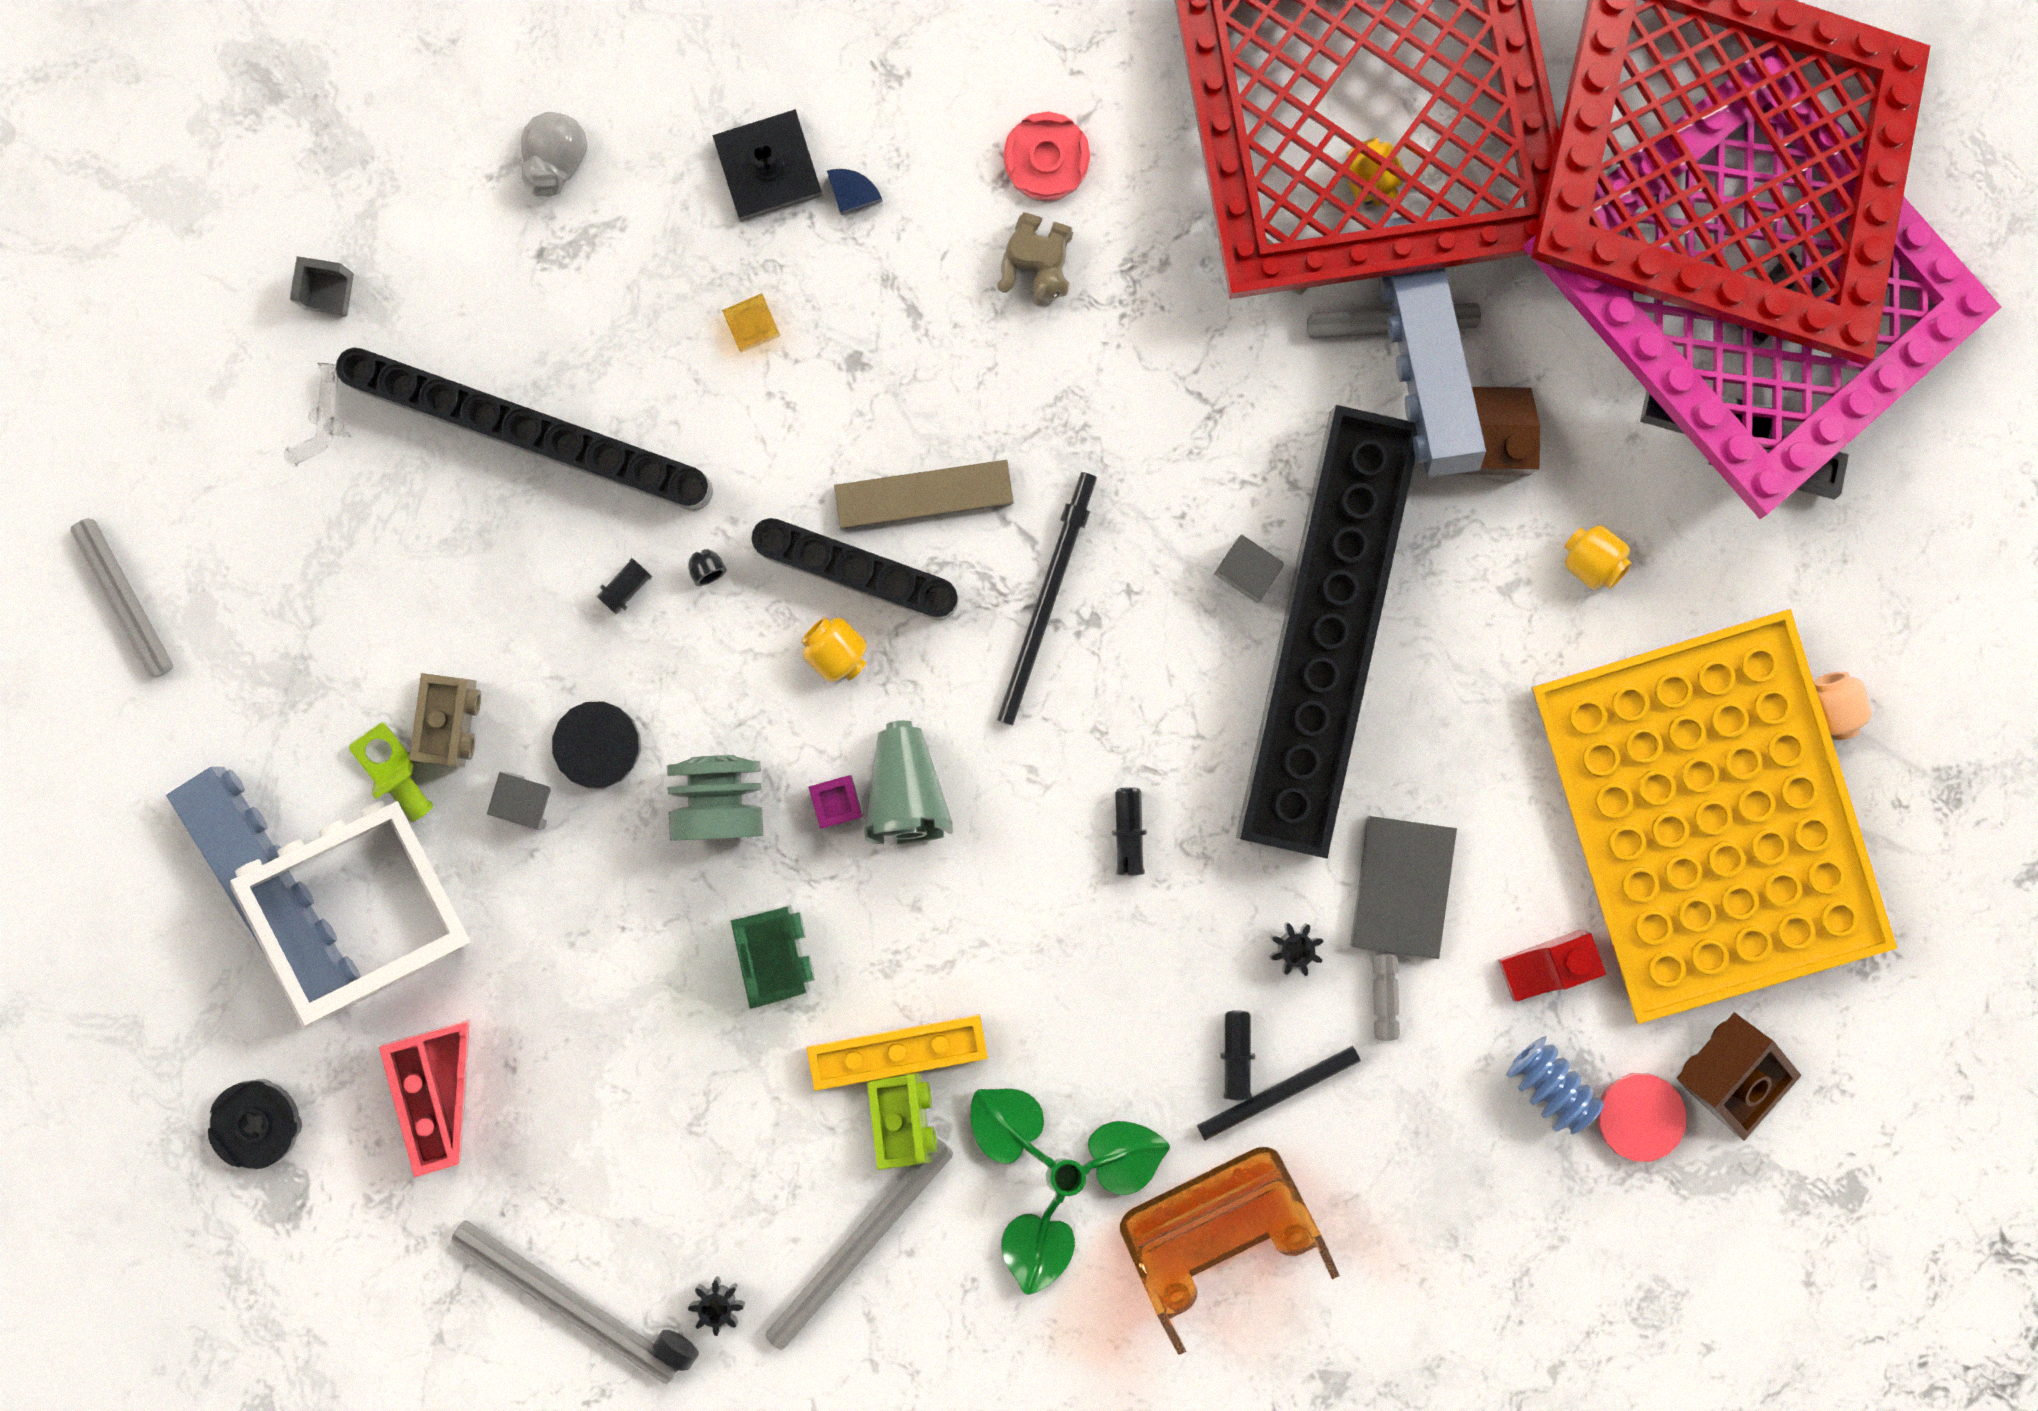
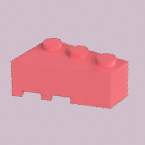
(429, 1093)

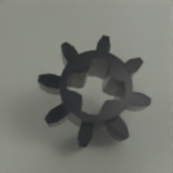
(1298, 960)
(707, 1313)

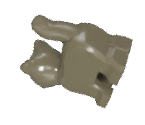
(1037, 254)

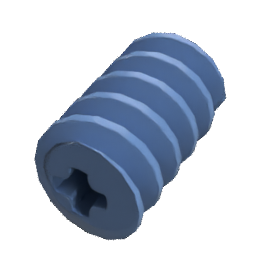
(1556, 1087)

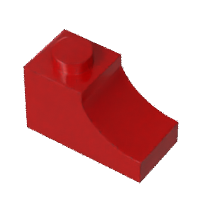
(1552, 965)

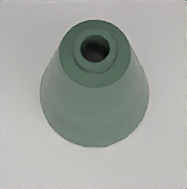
(905, 789)

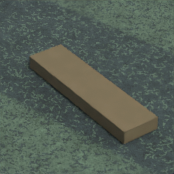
(923, 494)

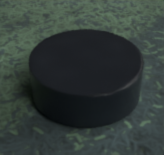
(675, 1350)

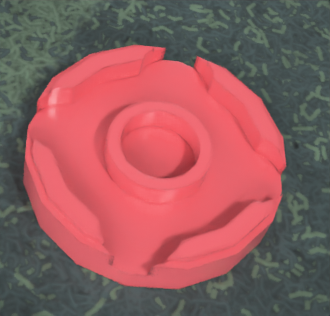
(1046, 156)
(1642, 1117)

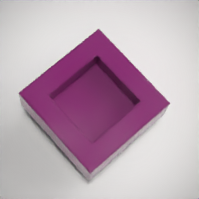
(835, 801)

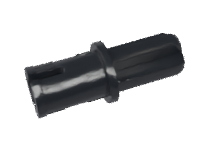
(1129, 831)
(1237, 1055)

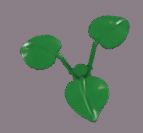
(1124, 1163)

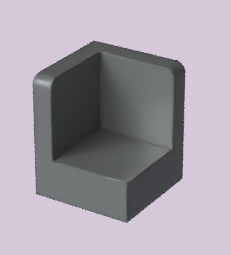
(321, 286)
(1249, 568)
(519, 800)

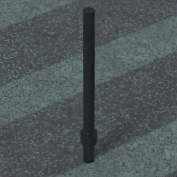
(1074, 517)

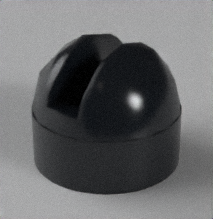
(705, 567)

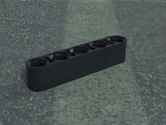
(836, 558)

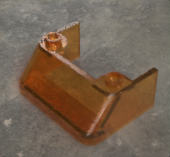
(1214, 1221)

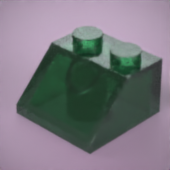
(772, 955)

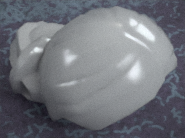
(551, 152)

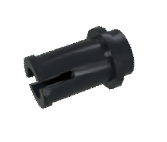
(624, 586)

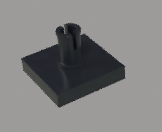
(767, 165)

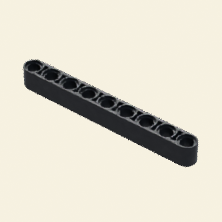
(507, 417)

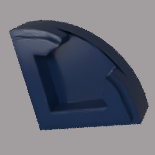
(852, 190)

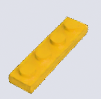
(897, 1052)

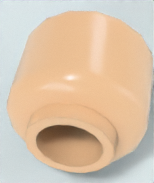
(1843, 704)

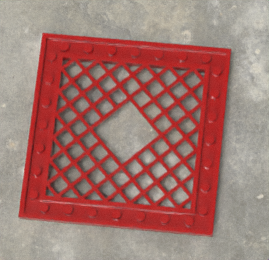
(1567, 241)
(1423, 245)

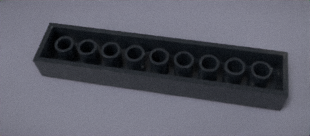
(1328, 632)

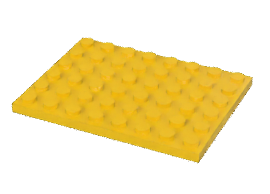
(1714, 817)

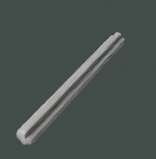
(856, 1248)
(561, 1299)

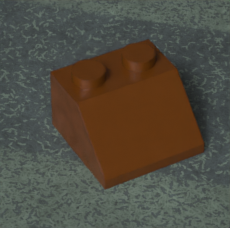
(1508, 430)
(1739, 1075)

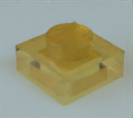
(751, 322)

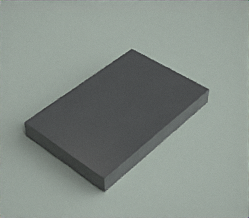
(1403, 887)

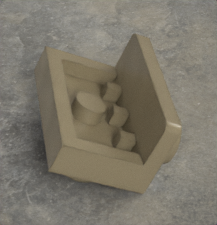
(444, 720)

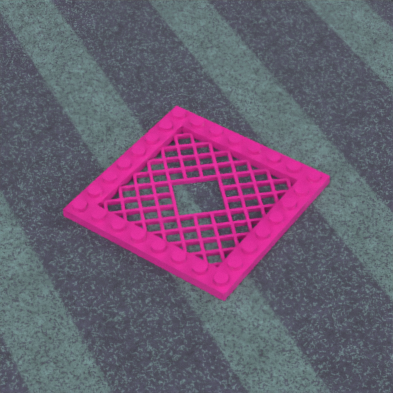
(1756, 475)

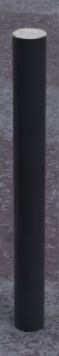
(1279, 1093)

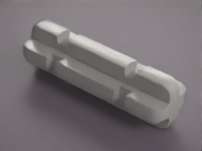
(1386, 997)

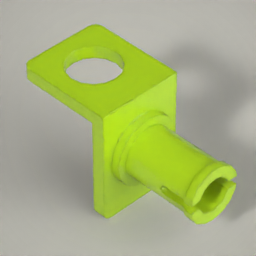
(392, 774)

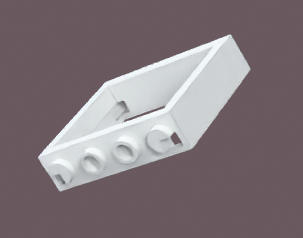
(331, 838)

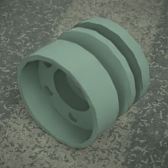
(714, 799)

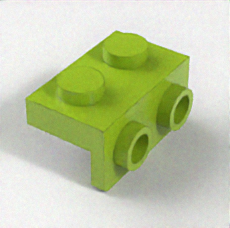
(901, 1121)

